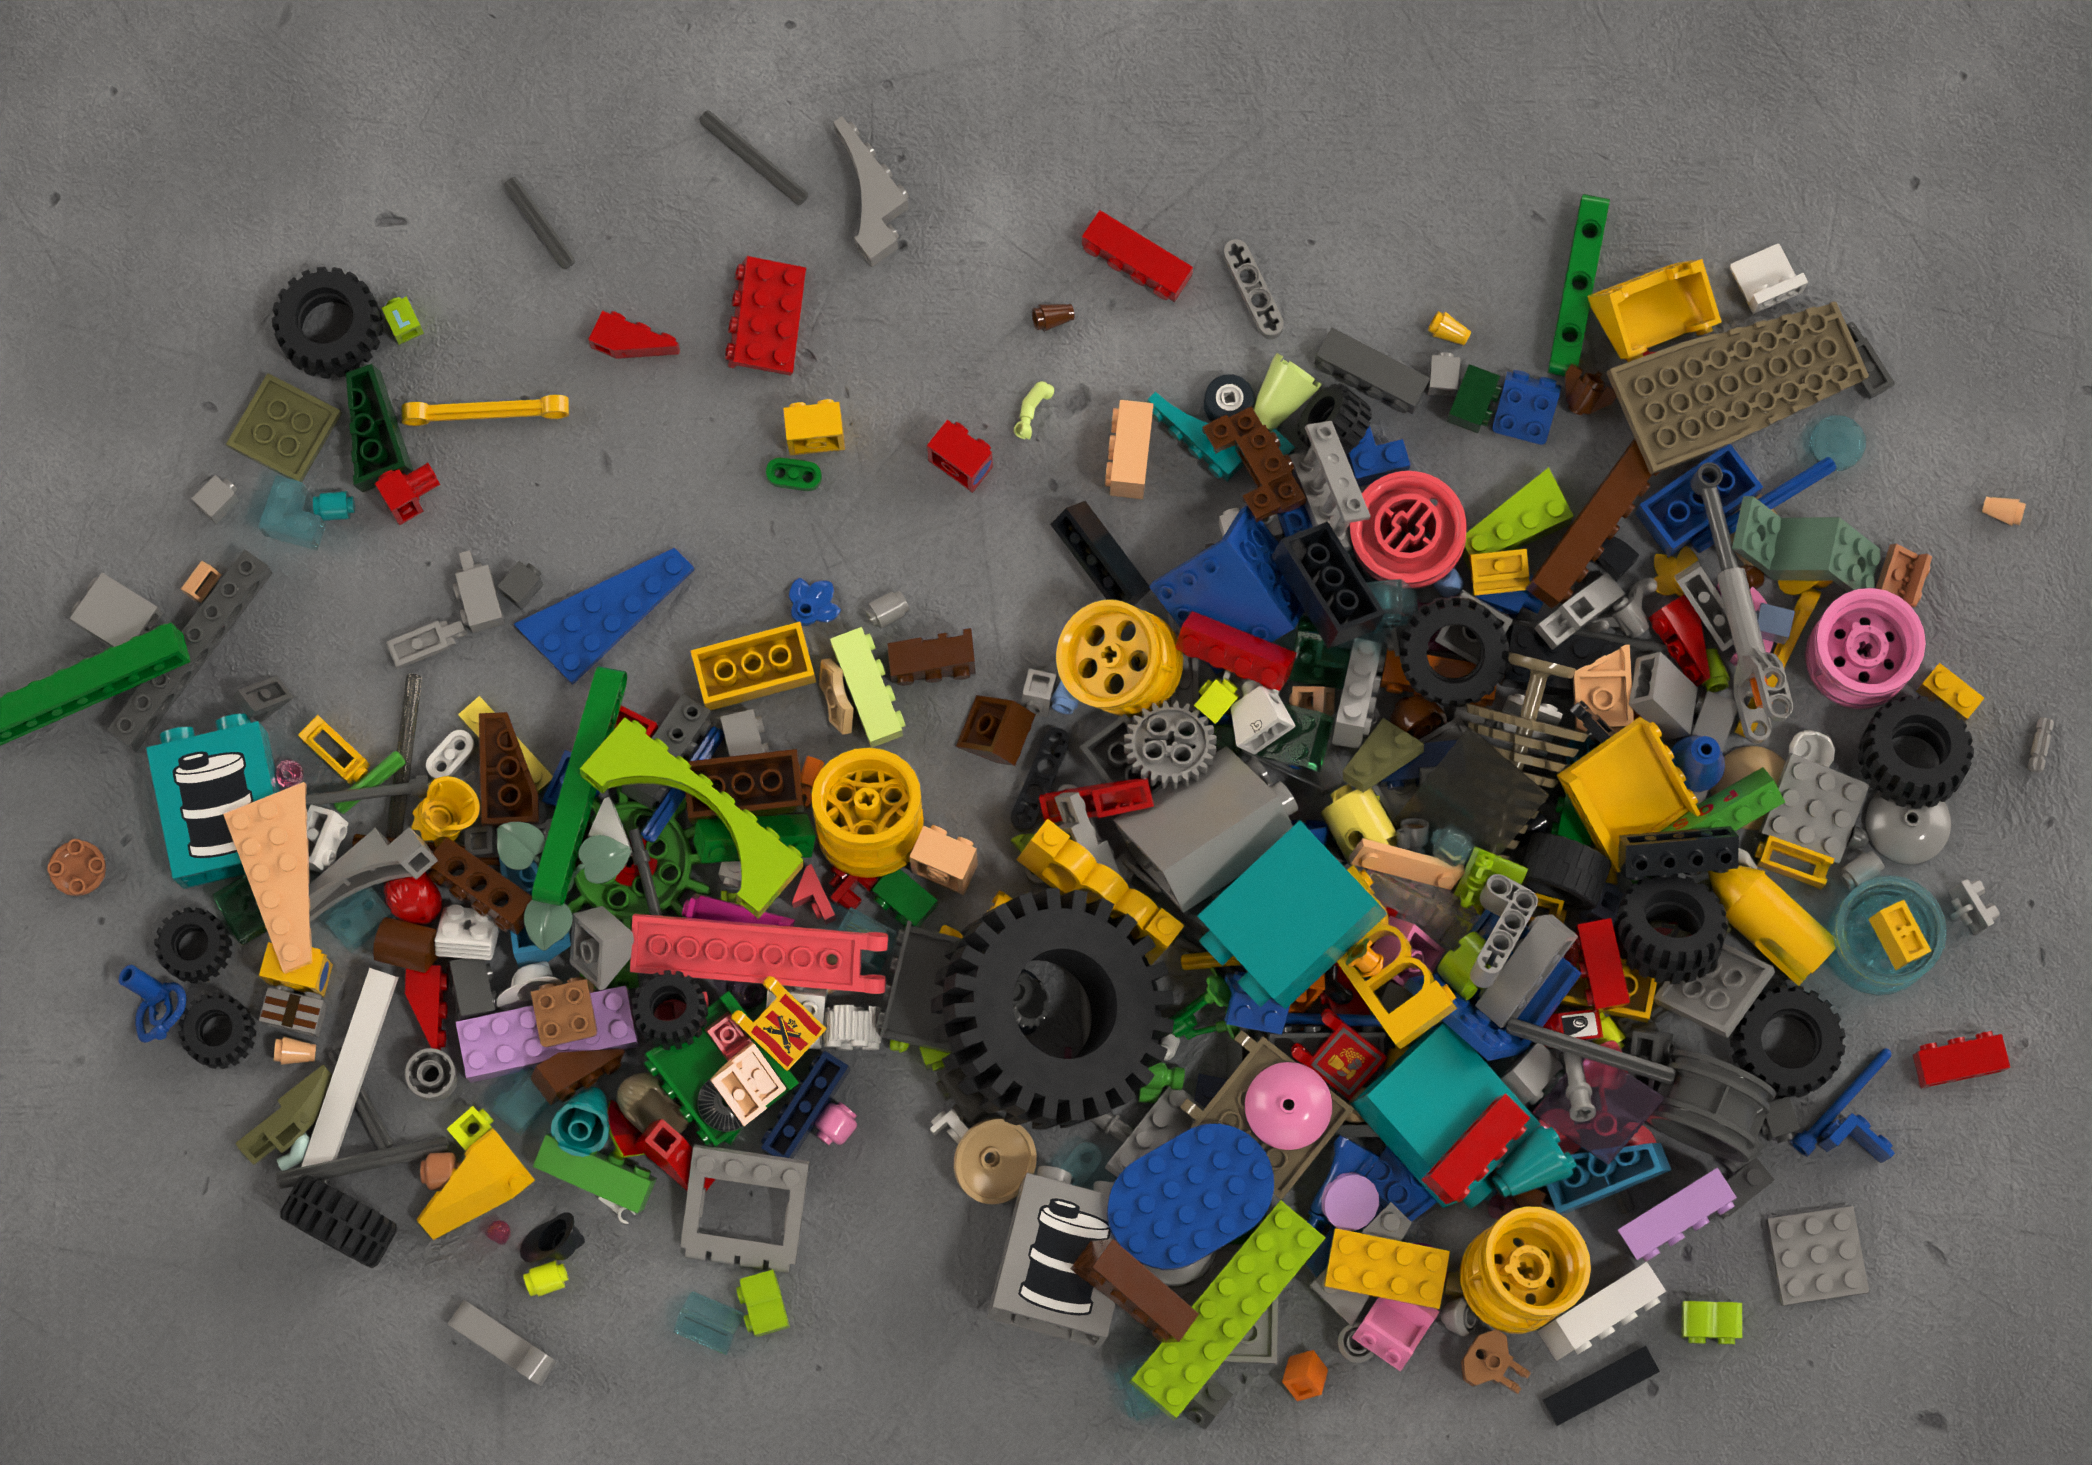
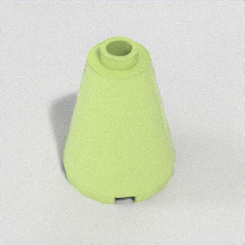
(1283, 392)

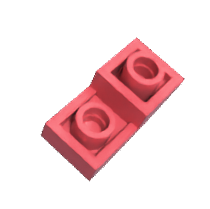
(727, 1036)

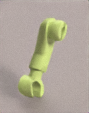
(1029, 403)

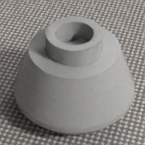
(1459, 1317)
(1348, 1347)

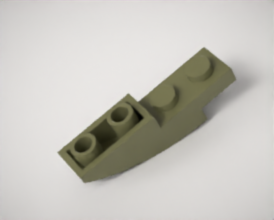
(297, 1113)

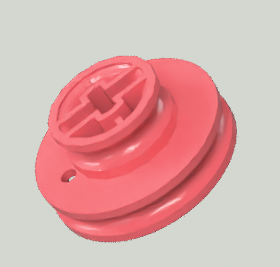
(1400, 504)

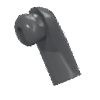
(1627, 1027)

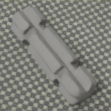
(2040, 744)

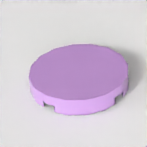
(1350, 1201)

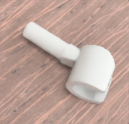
(616, 1208)

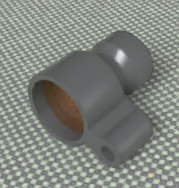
(1413, 835)

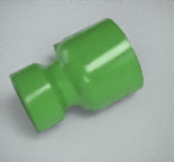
(1163, 1076)

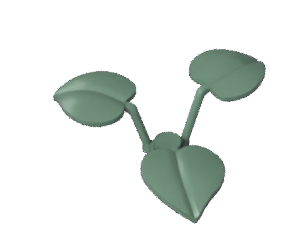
(601, 860)

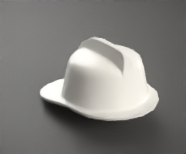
(525, 981)

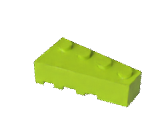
(1522, 519)

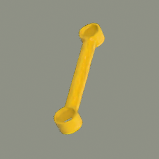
(422, 413)
(1803, 610)

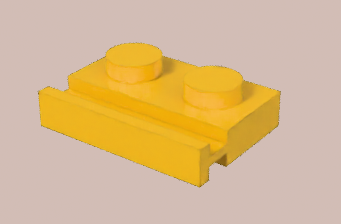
(1499, 571)

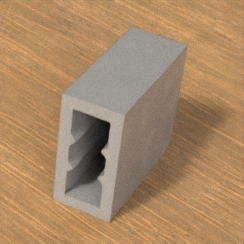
(114, 612)
(1663, 695)

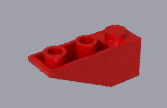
(628, 340)
(1683, 636)
(426, 999)
(669, 1152)

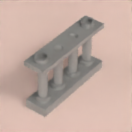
(1329, 482)

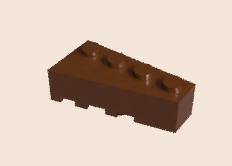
(1135, 1289)

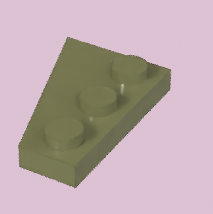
(1381, 755)

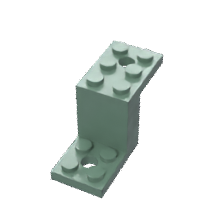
(1805, 547)

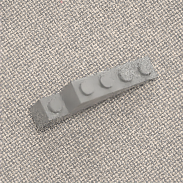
(879, 194)
(367, 864)

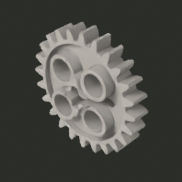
(1166, 767)

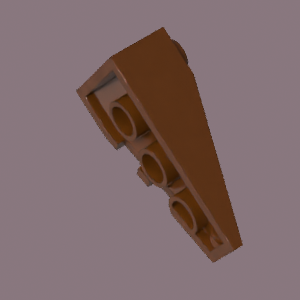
(505, 779)

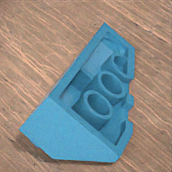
(523, 947)

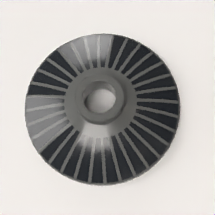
(714, 1112)

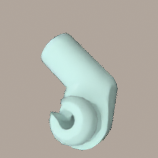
(296, 1153)

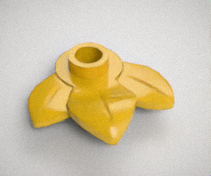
(1668, 567)

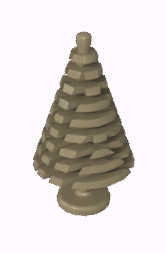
(1527, 723)

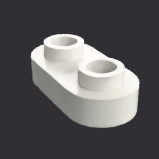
(448, 754)

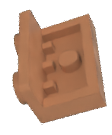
(1904, 573)

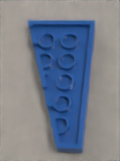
(590, 623)
(1393, 1185)

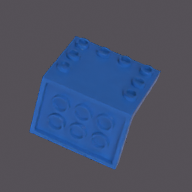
(1234, 584)
(1478, 1028)

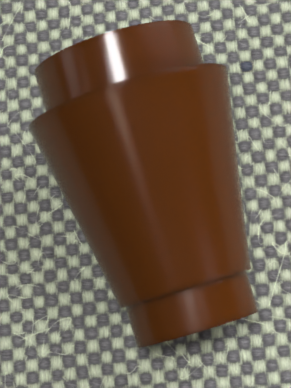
(1051, 315)

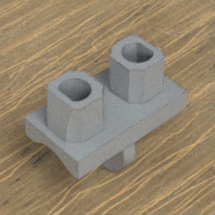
(1970, 907)

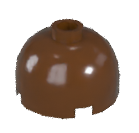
(1417, 716)

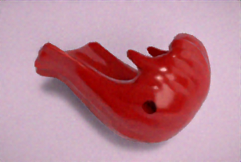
(413, 899)

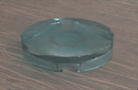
(1839, 439)

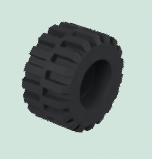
(1345, 410)
(176, 929)
(663, 989)
(200, 1014)

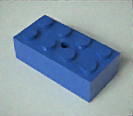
(1677, 518)

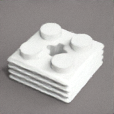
(465, 934)

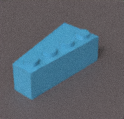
(1597, 1180)

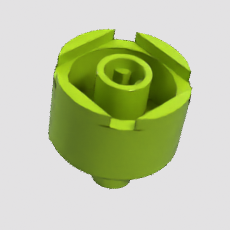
(1457, 965)

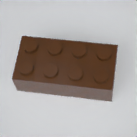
(757, 782)

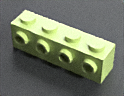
(867, 688)

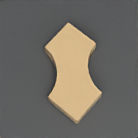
(833, 688)

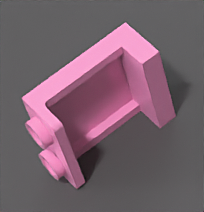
(1394, 1330)

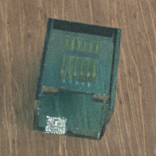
(858, 922)

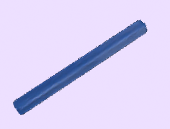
(1773, 498)

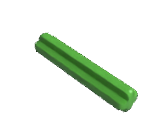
(374, 778)

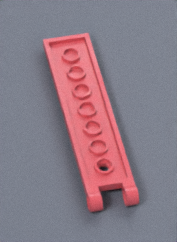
(754, 952)

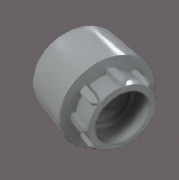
(420, 1064)

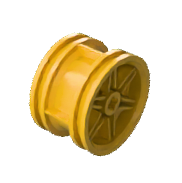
(1547, 1251)

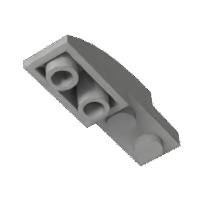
(1579, 610)
(1081, 830)

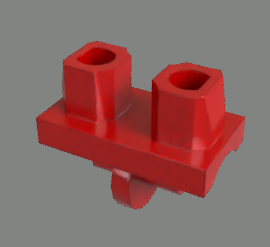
(844, 895)

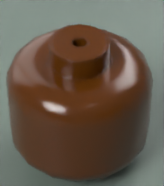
(1754, 576)

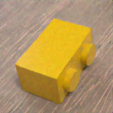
(1950, 690)

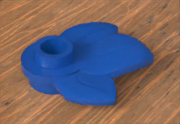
(815, 599)

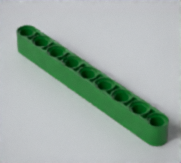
(576, 793)

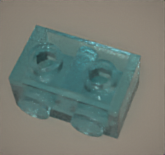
(359, 918)

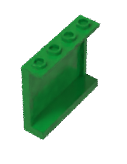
(689, 1068)

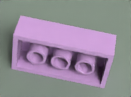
(1677, 1214)

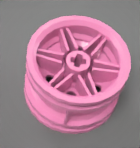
(1886, 614)

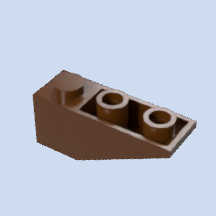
(569, 1071)

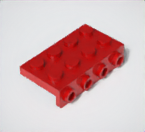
(766, 315)

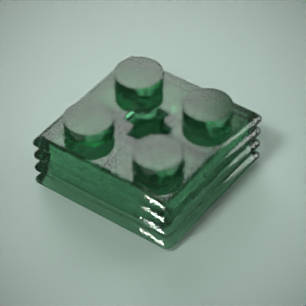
(233, 904)

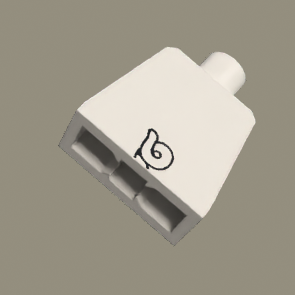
(1259, 718)

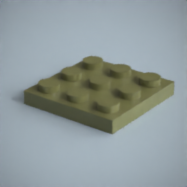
(283, 428)

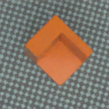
(1305, 1375)

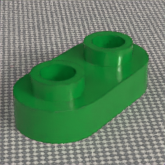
(795, 471)

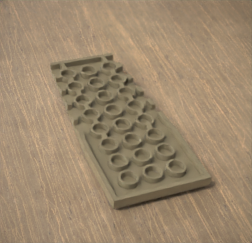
(1734, 383)

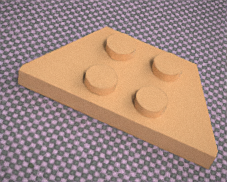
(1606, 689)

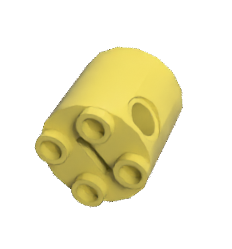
(1356, 817)

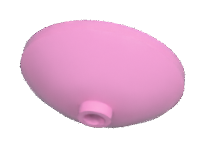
(1294, 1127)

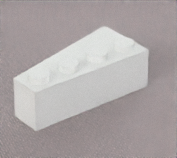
(1602, 1311)

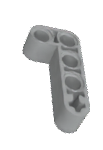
(1507, 906)
(502, 1343)

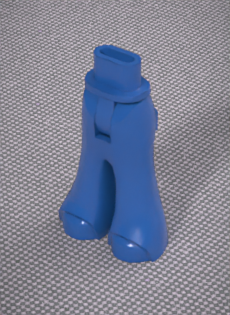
(1347, 1158)

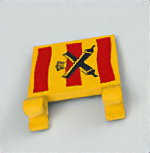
(783, 1027)

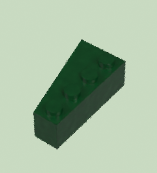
(373, 428)

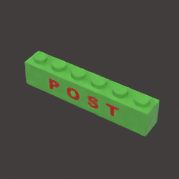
(1733, 805)

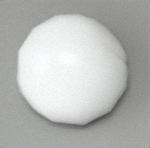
(1813, 746)

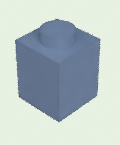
(1774, 622)

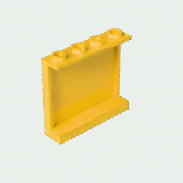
(1627, 787)

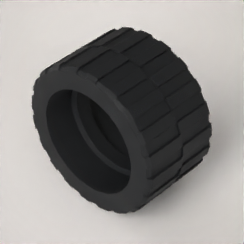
(1565, 870)

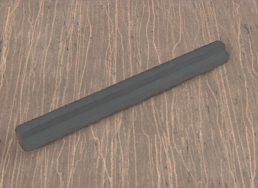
(753, 157)

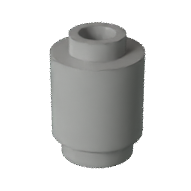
(887, 609)
(1861, 869)

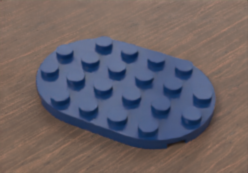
(1190, 1196)

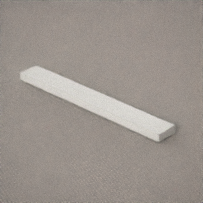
(351, 1068)

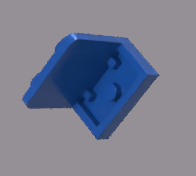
(1526, 407)
(1247, 1014)
(1859, 1130)

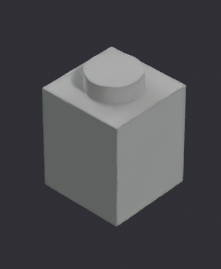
(1444, 375)
(216, 498)

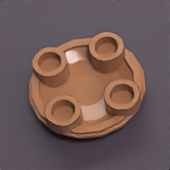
(77, 868)

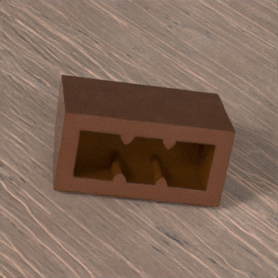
(405, 945)

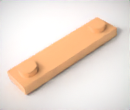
(1405, 864)

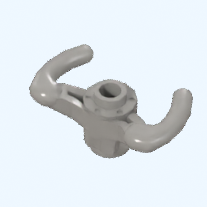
(1626, 612)

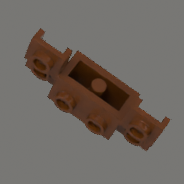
(1264, 461)

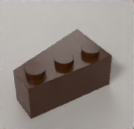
(932, 658)

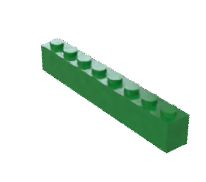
(91, 681)

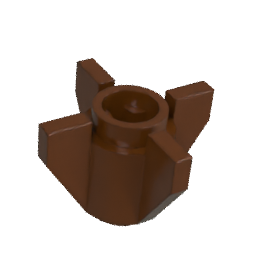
(1586, 392)

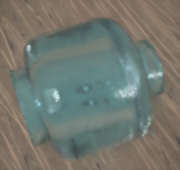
(1452, 845)

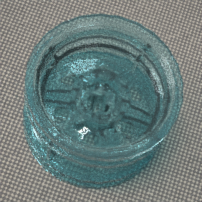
(1864, 970)

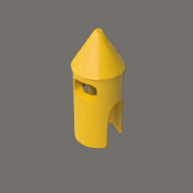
(1772, 921)

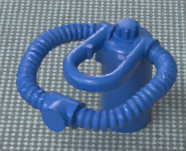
(153, 992)

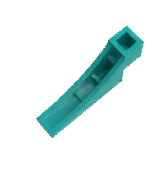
(1189, 429)

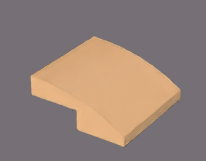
(747, 1083)

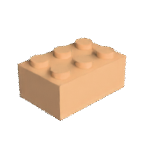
(1129, 449)
(944, 859)

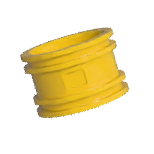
(875, 832)

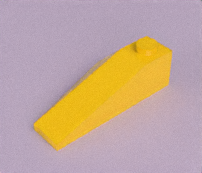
(481, 1183)

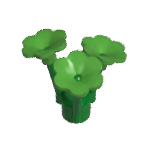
(1216, 992)

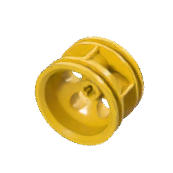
(1141, 688)

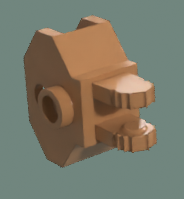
(1493, 1364)

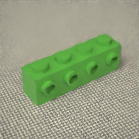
(598, 1174)

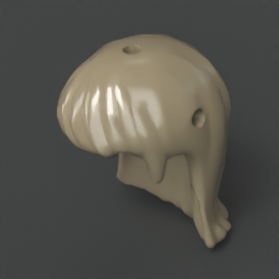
(644, 1102)

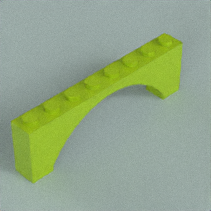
(635, 758)

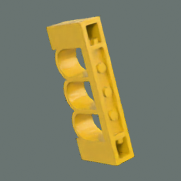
(1072, 867)
(1417, 1013)

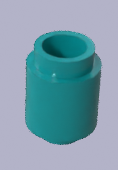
(334, 505)

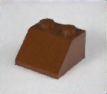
(996, 729)

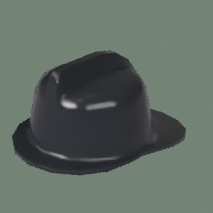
(552, 1239)

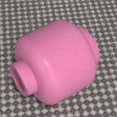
(835, 1124)

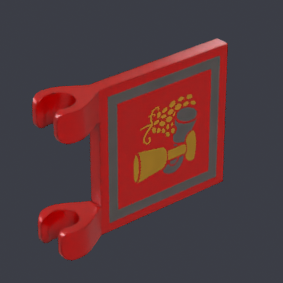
(1343, 1059)

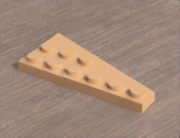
(276, 861)

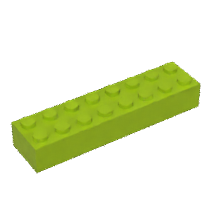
(1228, 1309)

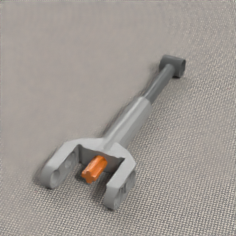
(1753, 662)

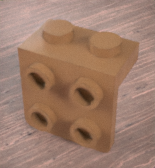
(564, 1012)

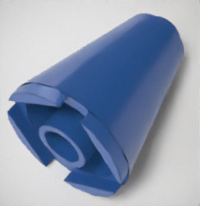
(1699, 761)

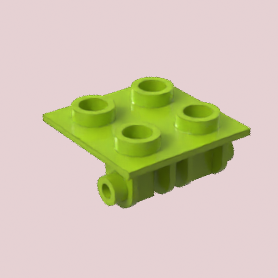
(1477, 872)

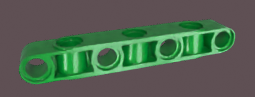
(1583, 269)

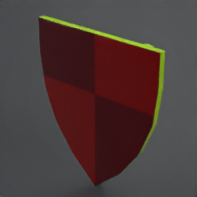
(622, 1133)

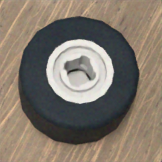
(1227, 385)

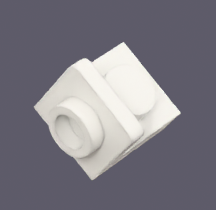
(957, 1127)

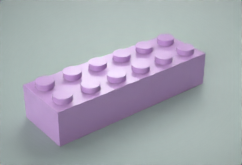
(511, 1041)

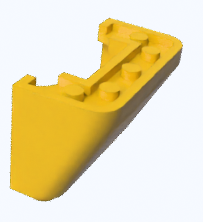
(1656, 308)

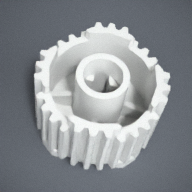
(851, 1028)

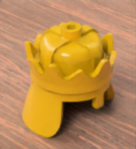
(446, 810)

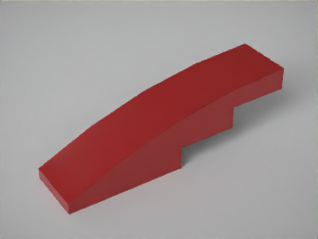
(1103, 799)

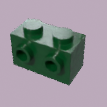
(1473, 399)

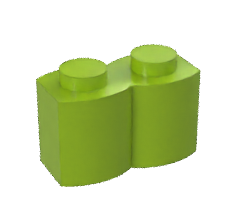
(763, 1303)
(1712, 1321)

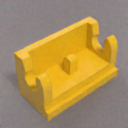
(1899, 934)

